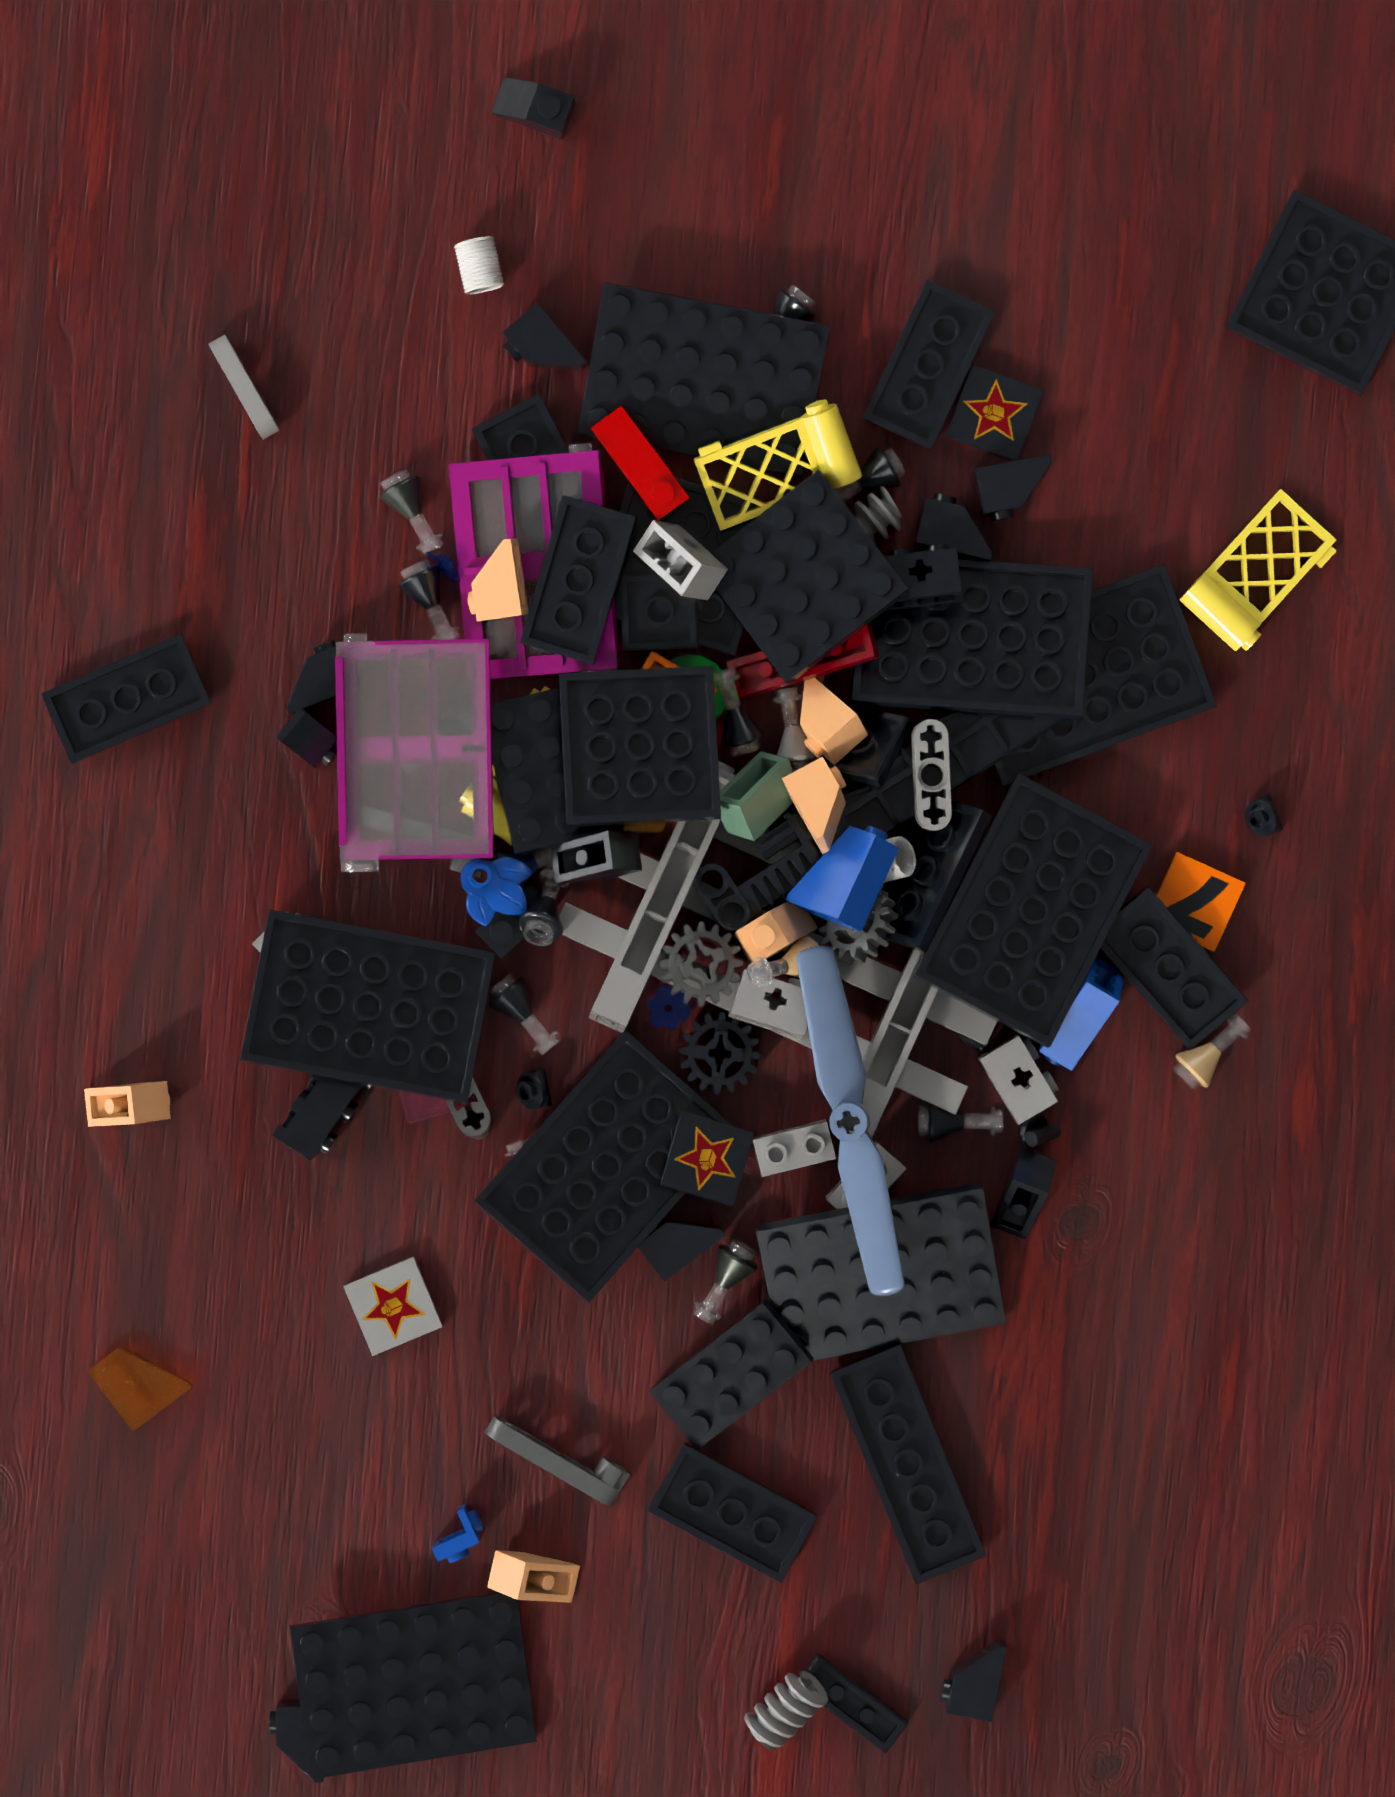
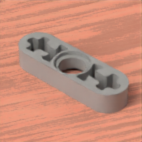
(243, 387)
(943, 763)

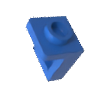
(456, 1545)

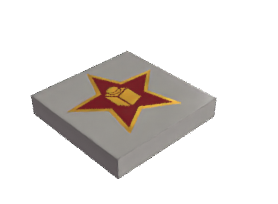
(393, 1306)

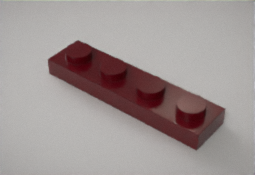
(761, 677)

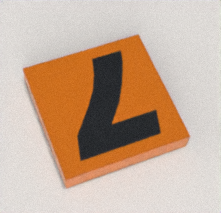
(1200, 898)

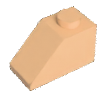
(500, 585)
(828, 723)
(818, 799)
(774, 931)
(127, 1104)
(533, 1577)

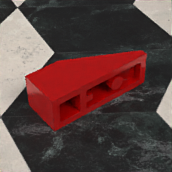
(639, 463)

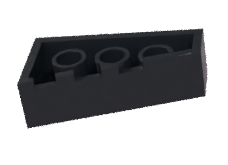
(316, 1115)

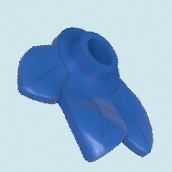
(500, 890)

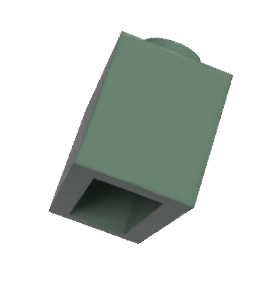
(755, 796)

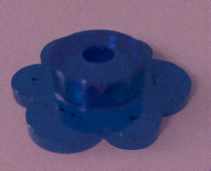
(446, 565)
(660, 1017)

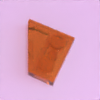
(136, 1386)

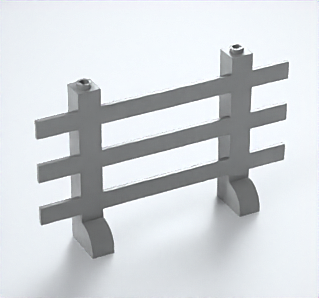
(672, 885)

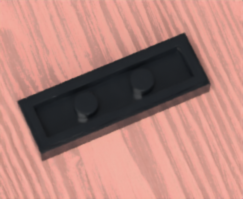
(857, 1705)

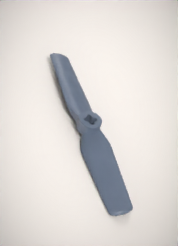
(842, 1081)

